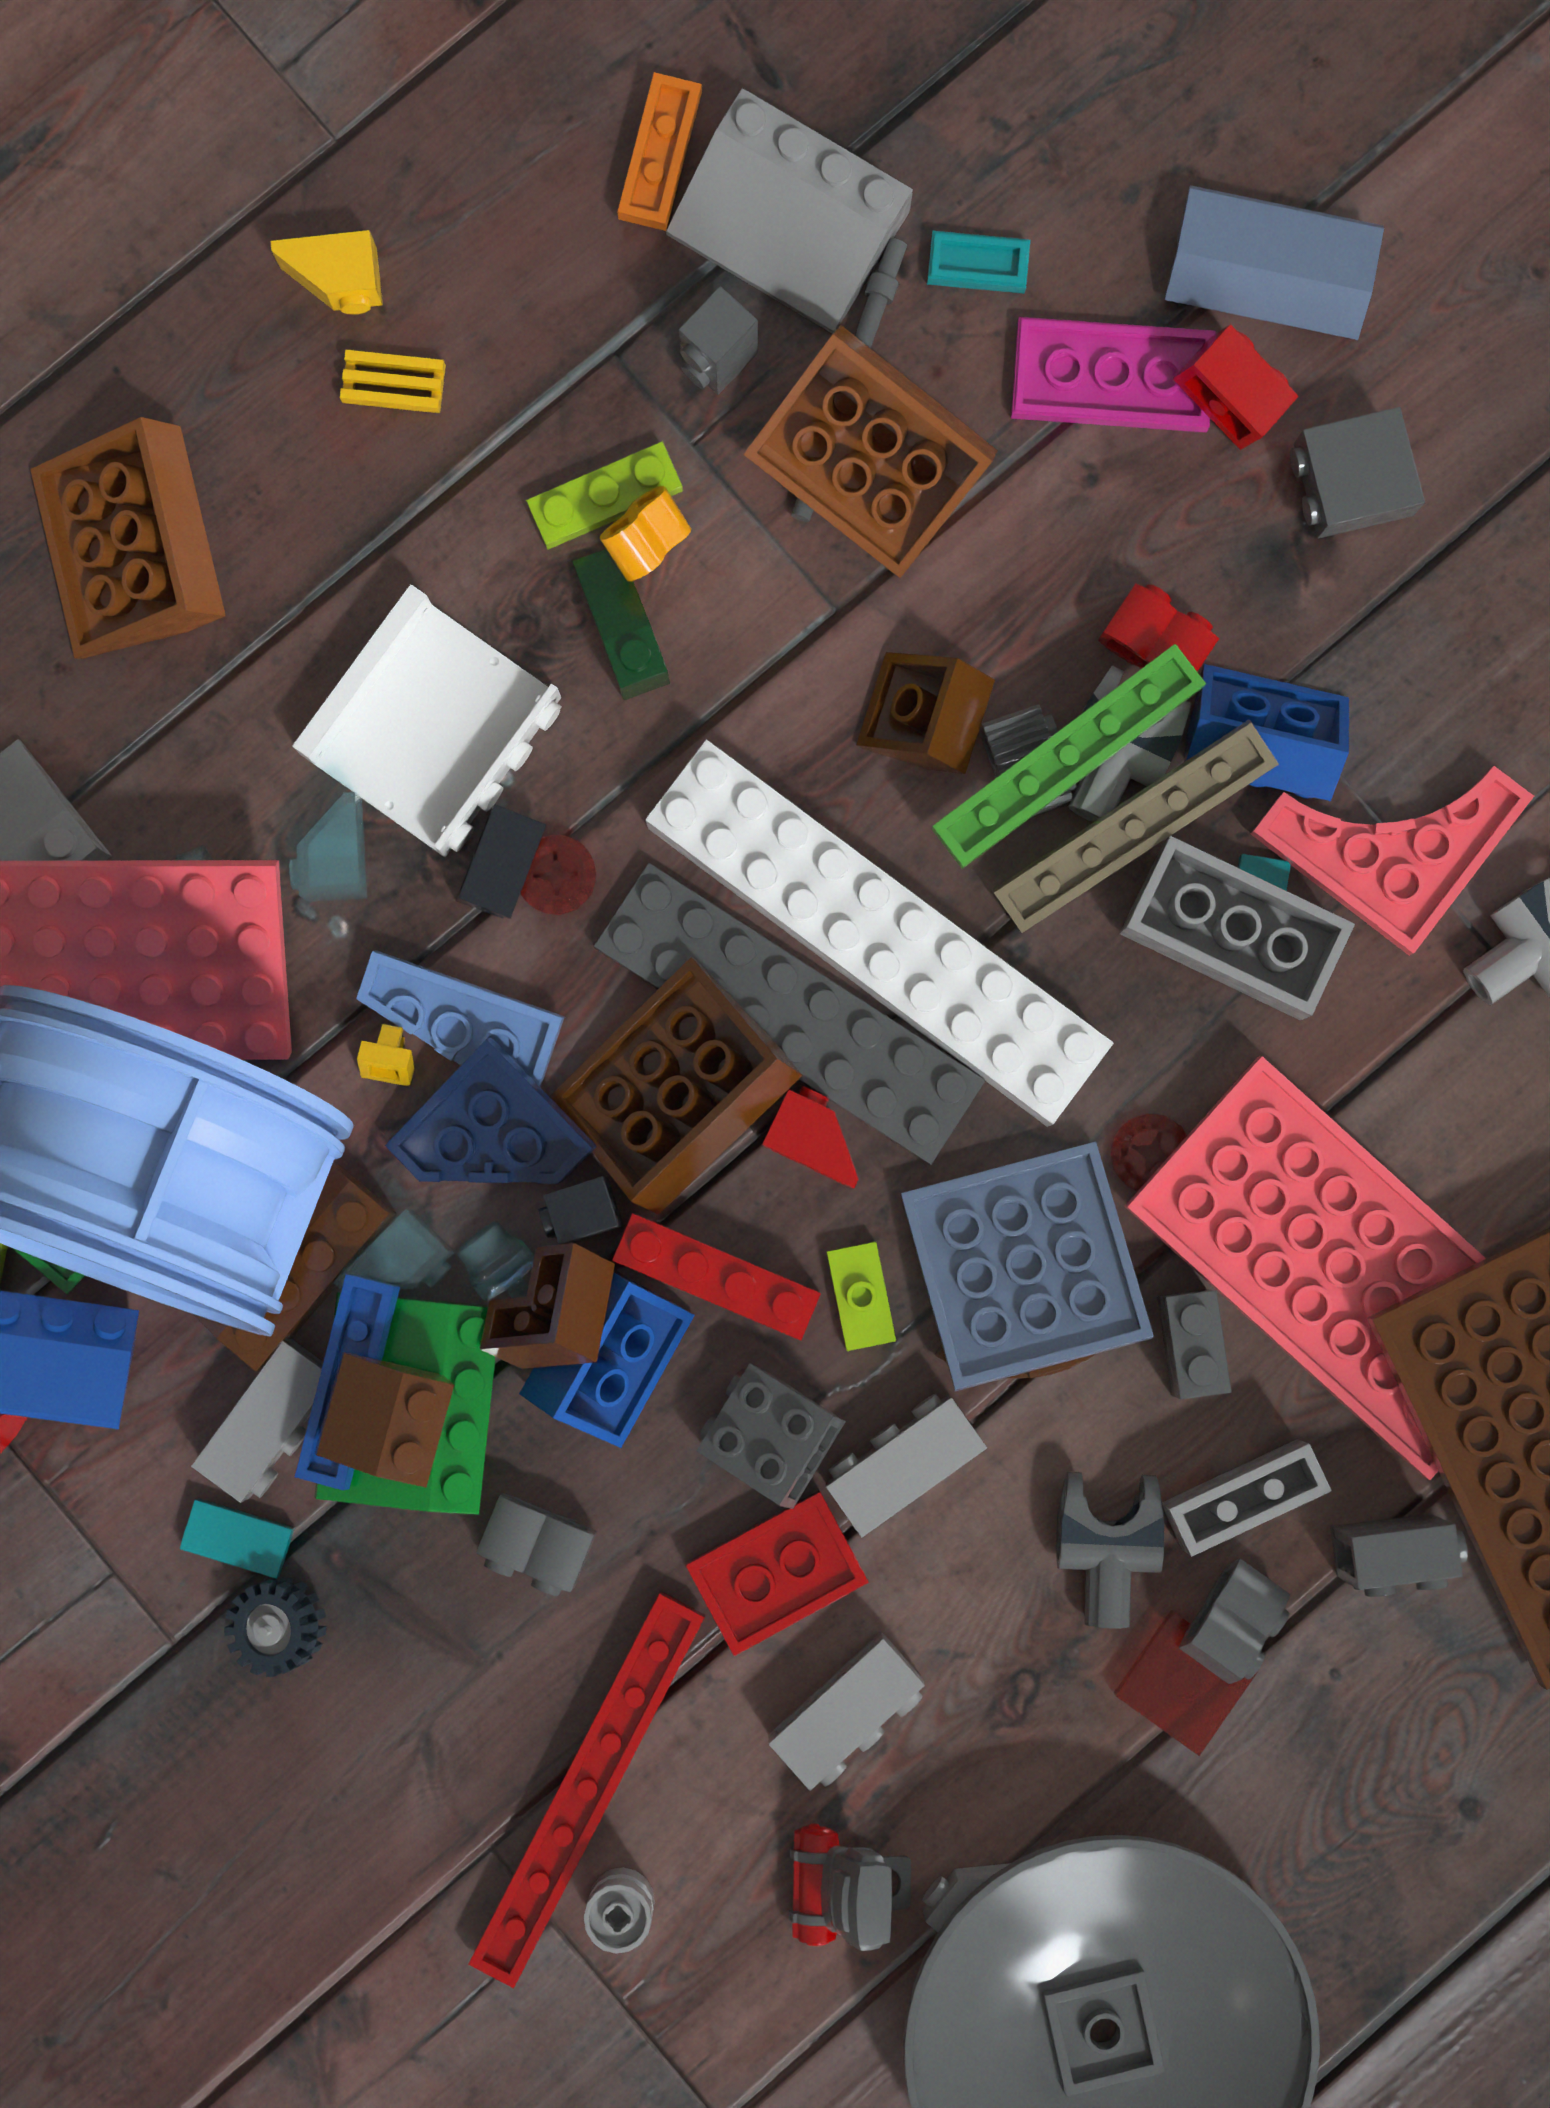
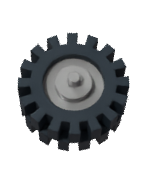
(275, 1626)

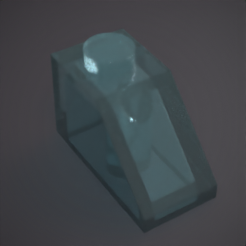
(333, 855)
(404, 1255)

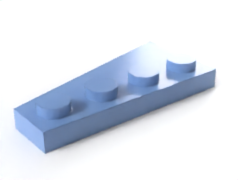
(458, 1014)

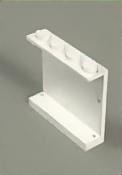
(428, 723)

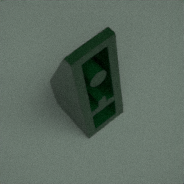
(622, 625)

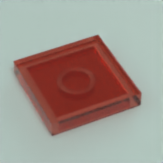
(1177, 1689)

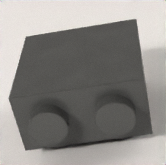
(1357, 473)
(769, 1435)
(1398, 1552)

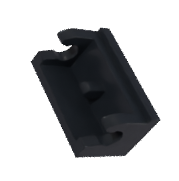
(501, 862)

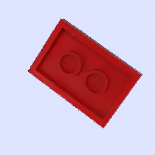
(777, 1573)

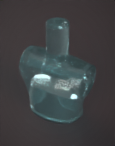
(496, 1262)

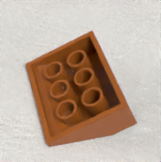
(870, 451)
(127, 539)

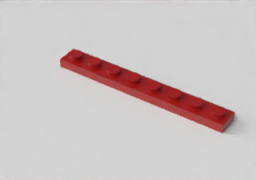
(586, 1790)

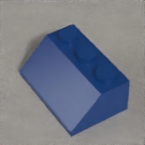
(1298, 724)
(633, 1353)
(64, 1359)

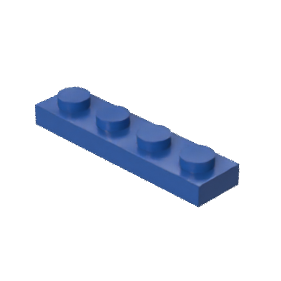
(358, 1329)

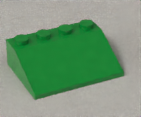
(443, 1341)

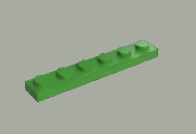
(1068, 756)

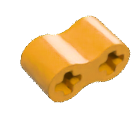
(645, 533)

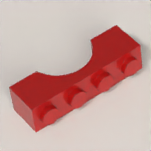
(716, 1276)

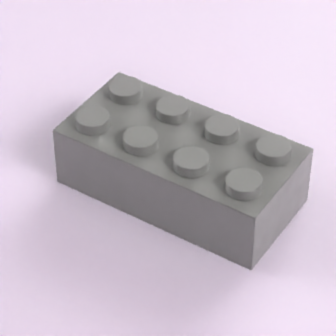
(1237, 929)

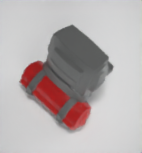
(844, 1890)

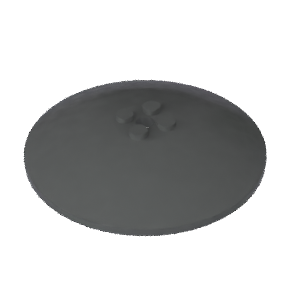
(1125, 1932)

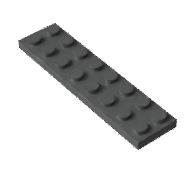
(824, 1030)

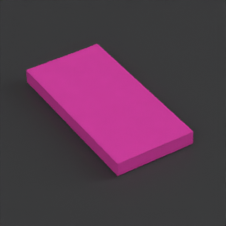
(1105, 374)

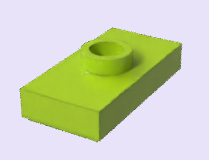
(861, 1296)

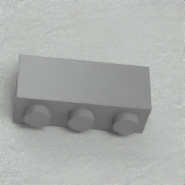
(263, 1424)
(903, 1463)
(1245, 1497)
(847, 1712)

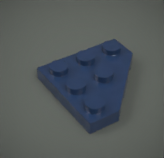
(490, 1128)

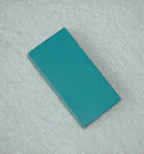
(978, 262)
(237, 1538)

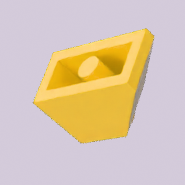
(334, 268)

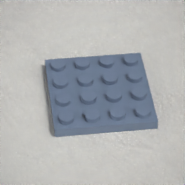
(1026, 1266)

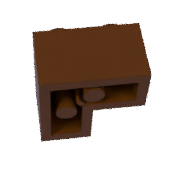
(558, 1317)

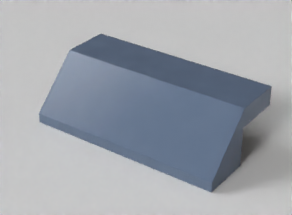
(1274, 262)

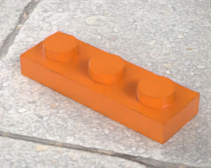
(659, 151)

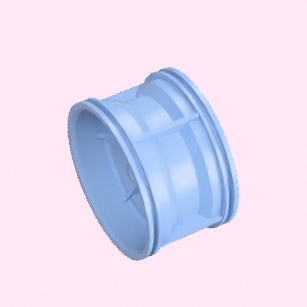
(155, 1158)

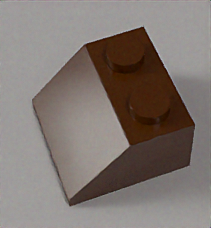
(926, 711)
(385, 1419)

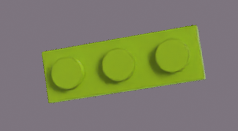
(601, 495)

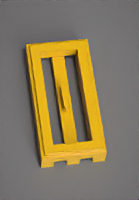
(397, 363)

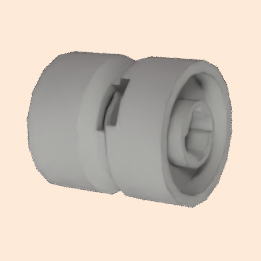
(619, 1910)

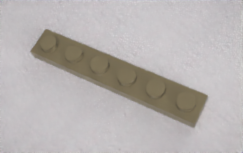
(1135, 826)

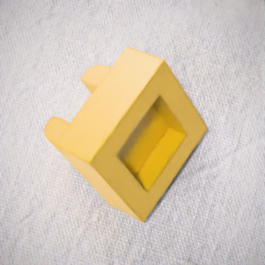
(387, 1058)

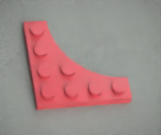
(1402, 871)

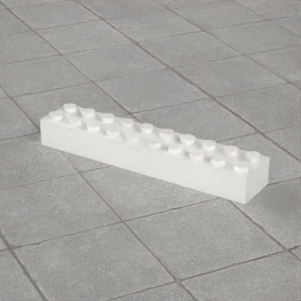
(878, 934)

